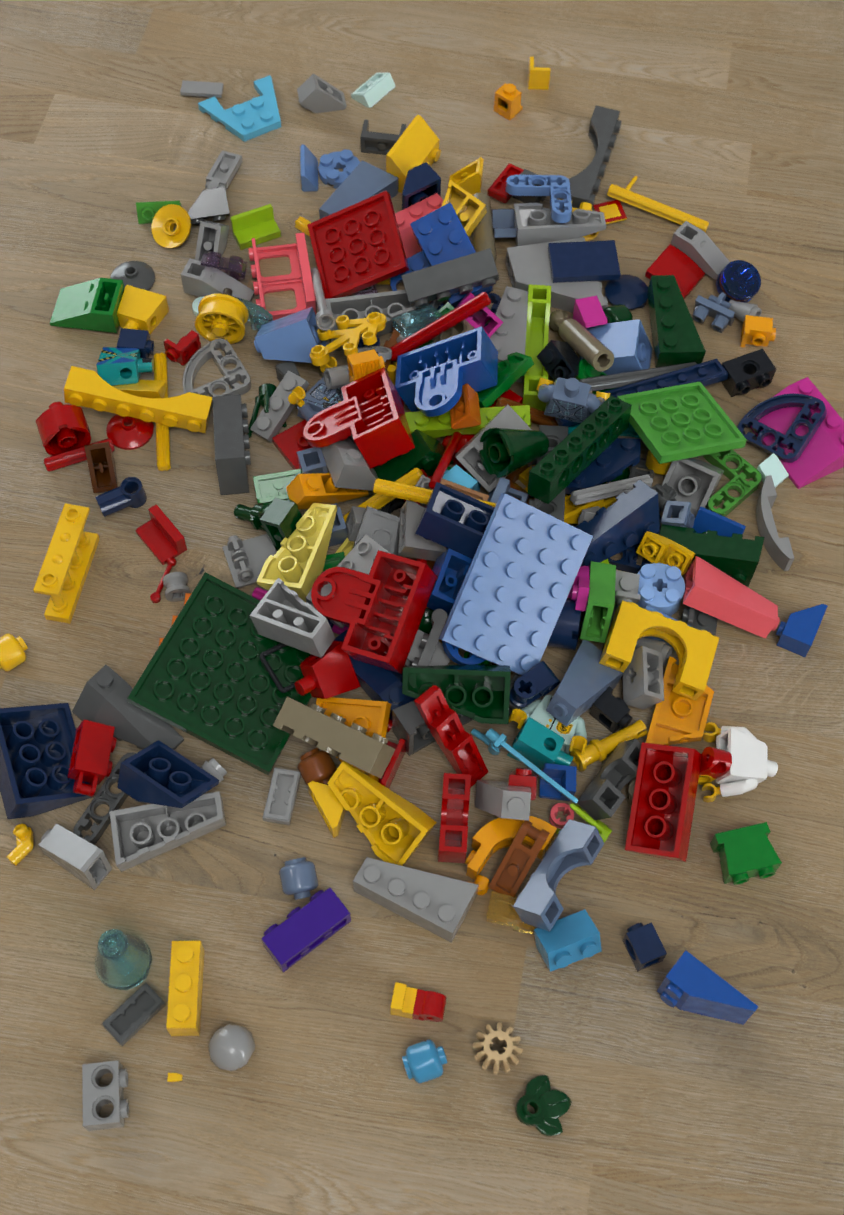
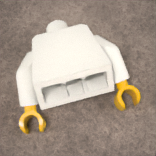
(748, 761)

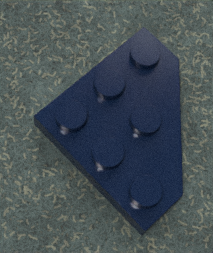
(608, 464)

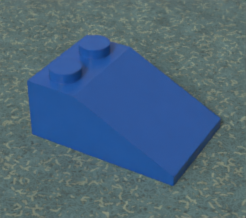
(701, 991)

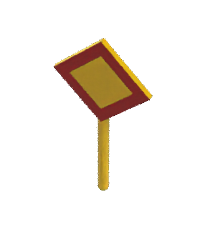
(613, 209)

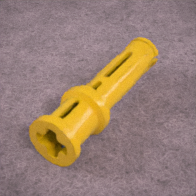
(599, 749)

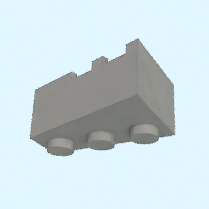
(291, 621)

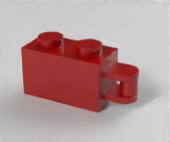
(91, 756)

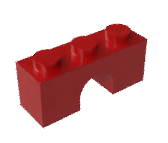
(454, 818)

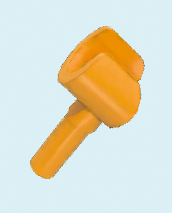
(483, 883)

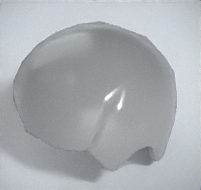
(231, 1047)

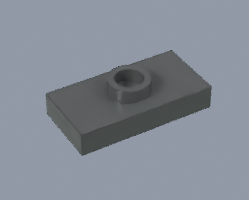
(133, 1014)

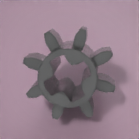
(664, 493)

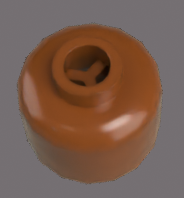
(316, 766)

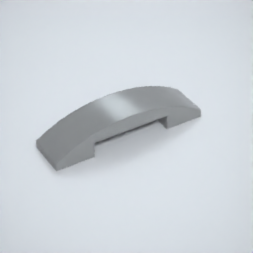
(778, 548)

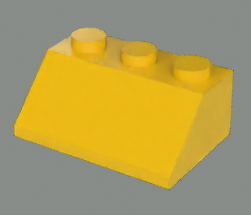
(413, 148)

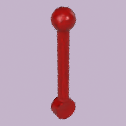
(155, 597)

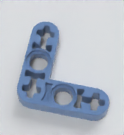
(551, 185)

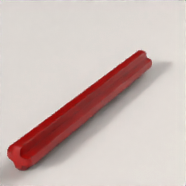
(440, 325)

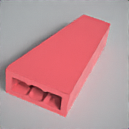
(728, 599)

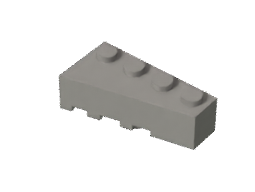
(512, 333)
(417, 895)

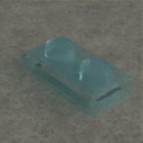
(414, 321)

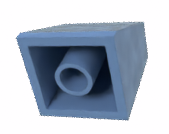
(289, 337)
(628, 344)

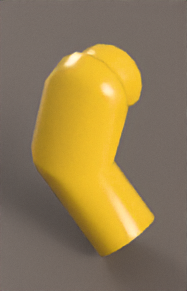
(24, 843)

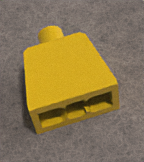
(141, 309)

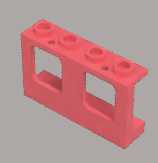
(298, 280)

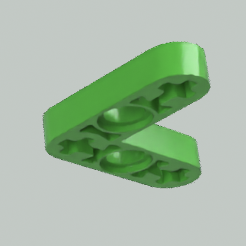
(736, 482)

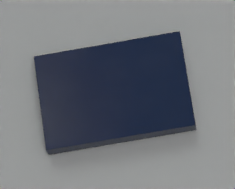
(584, 261)

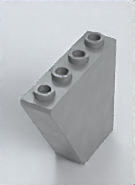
(532, 266)

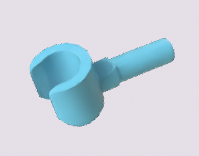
(481, 736)

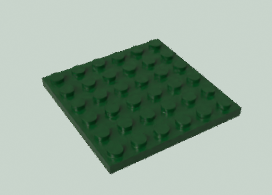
(212, 678)

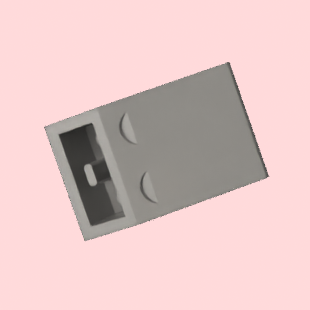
(470, 455)

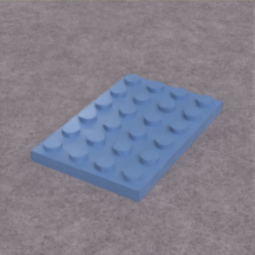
(516, 586)

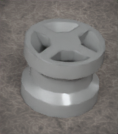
(176, 586)

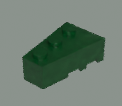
(424, 456)

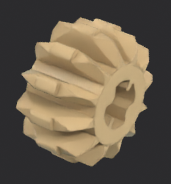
(493, 1057)

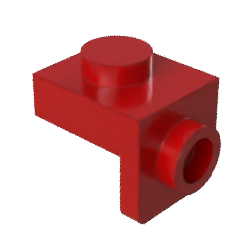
(524, 778)

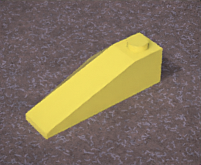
(303, 553)

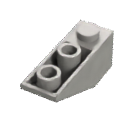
(700, 249)
(205, 280)

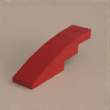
(450, 735)

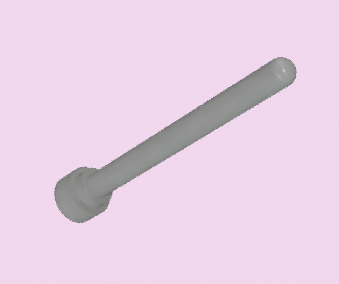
(324, 318)

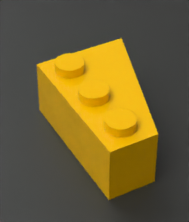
(467, 207)

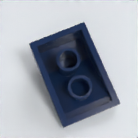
(163, 777)

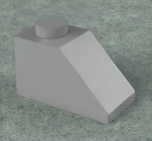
(320, 96)
(212, 238)

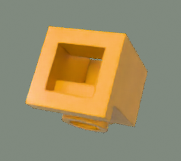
(510, 96)
(757, 331)

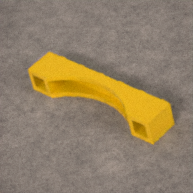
(184, 411)

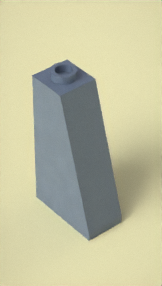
(359, 185)
(582, 684)

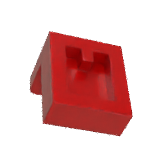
(184, 349)

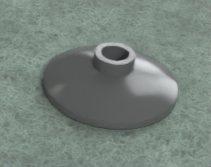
(135, 274)

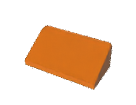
(466, 411)

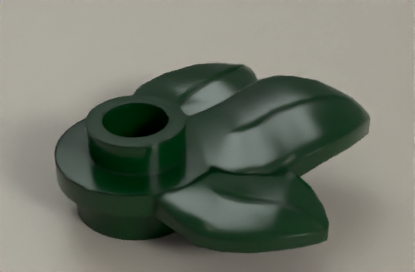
(547, 1104)

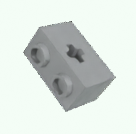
(644, 679)

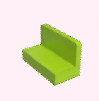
(255, 224)

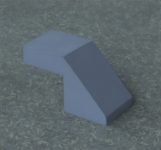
(503, 223)

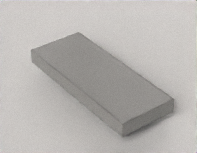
(202, 89)

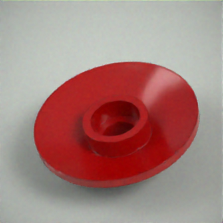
(130, 436)

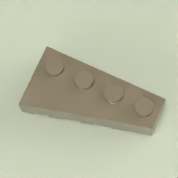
(335, 737)

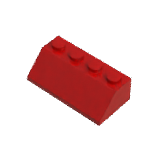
(663, 801)

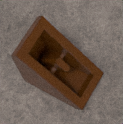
(101, 467)

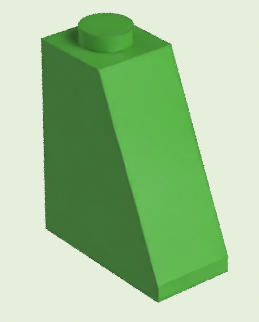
(600, 602)

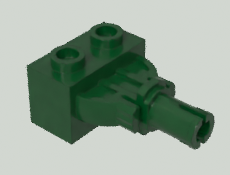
(276, 518)

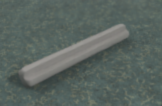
(607, 490)

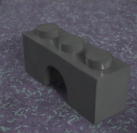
(603, 793)

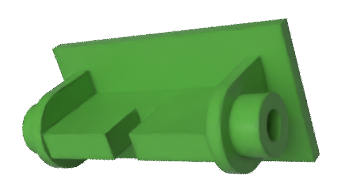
(147, 210)

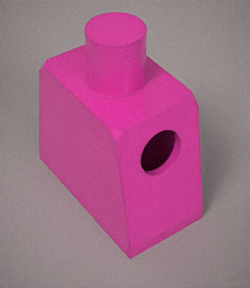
(481, 317)

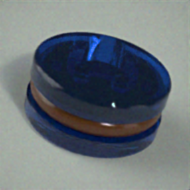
(738, 281)

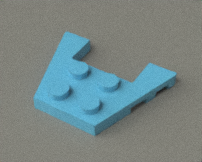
(248, 118)

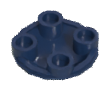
(627, 291)

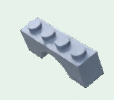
(313, 461)
(574, 847)

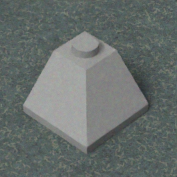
(693, 481)

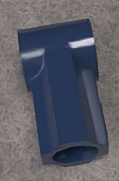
(122, 496)

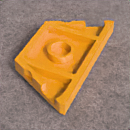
(678, 717)

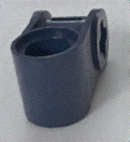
(533, 685)

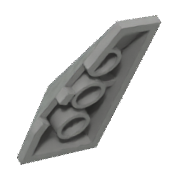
(536, 226)
(348, 466)

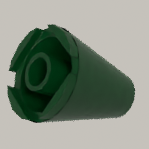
(511, 449)

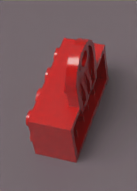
(370, 414)
(378, 606)

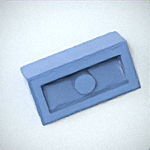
(309, 170)

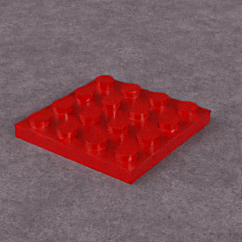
(358, 246)

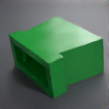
(746, 853)

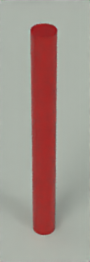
(445, 459)

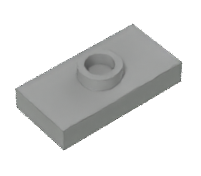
(282, 796)

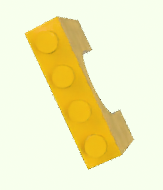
(693, 646)

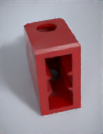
(327, 675)

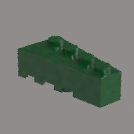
(672, 326)
(729, 554)

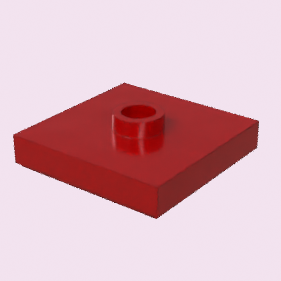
(291, 442)

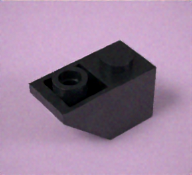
(559, 360)

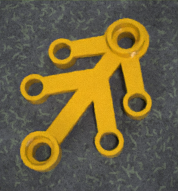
(348, 338)

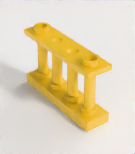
(67, 563)

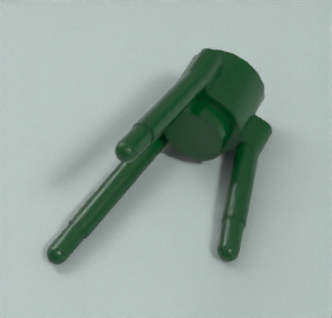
(265, 392)

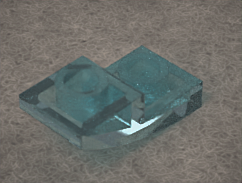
(257, 314)

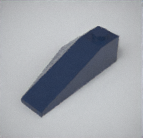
(379, 682)

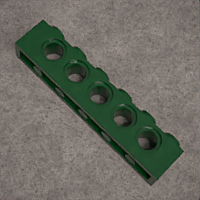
(579, 449)

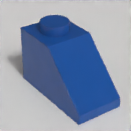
(800, 629)

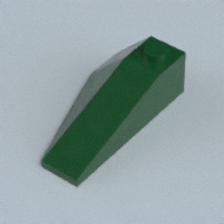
(470, 690)

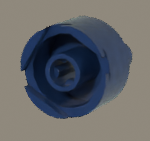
(567, 628)

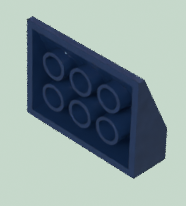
(36, 759)

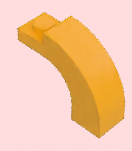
(499, 835)

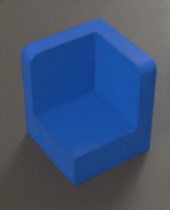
(561, 774)

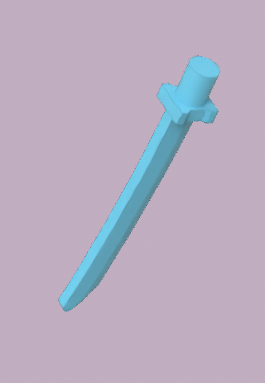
(500, 741)

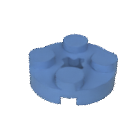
(332, 162)

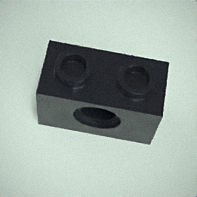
(748, 372)

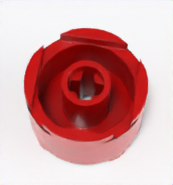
(63, 428)

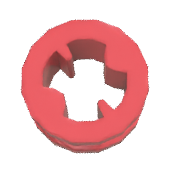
(554, 811)

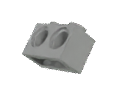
(96, 1097)

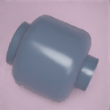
(298, 878)

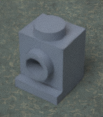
(680, 514)

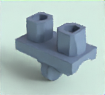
(716, 308)

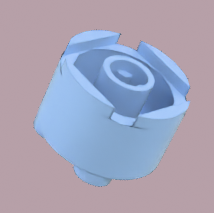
(661, 587)

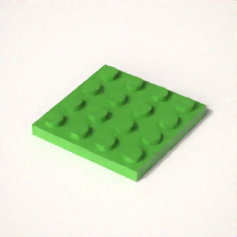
(682, 422)

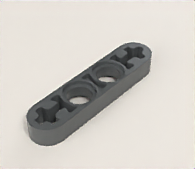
(105, 797)

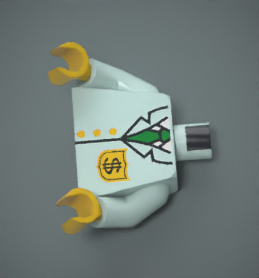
(574, 733)

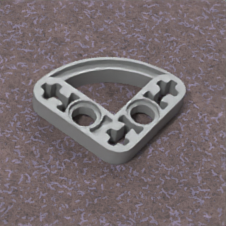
(229, 377)

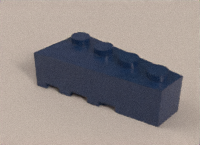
(622, 523)

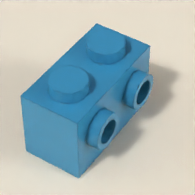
(568, 941)

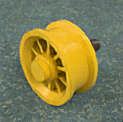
(221, 317)

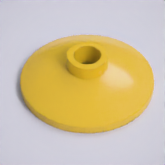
(163, 226)

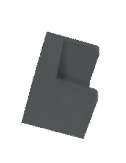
(378, 142)

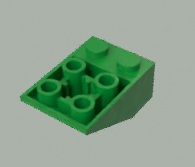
(89, 305)

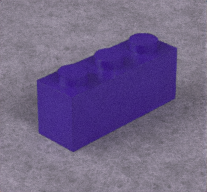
(305, 928)

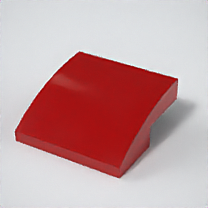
(677, 263)

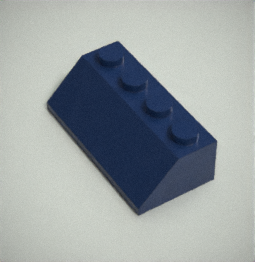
(454, 520)

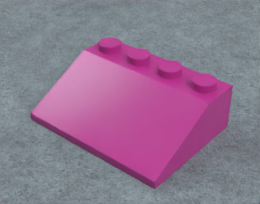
(826, 448)

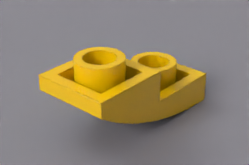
(663, 550)

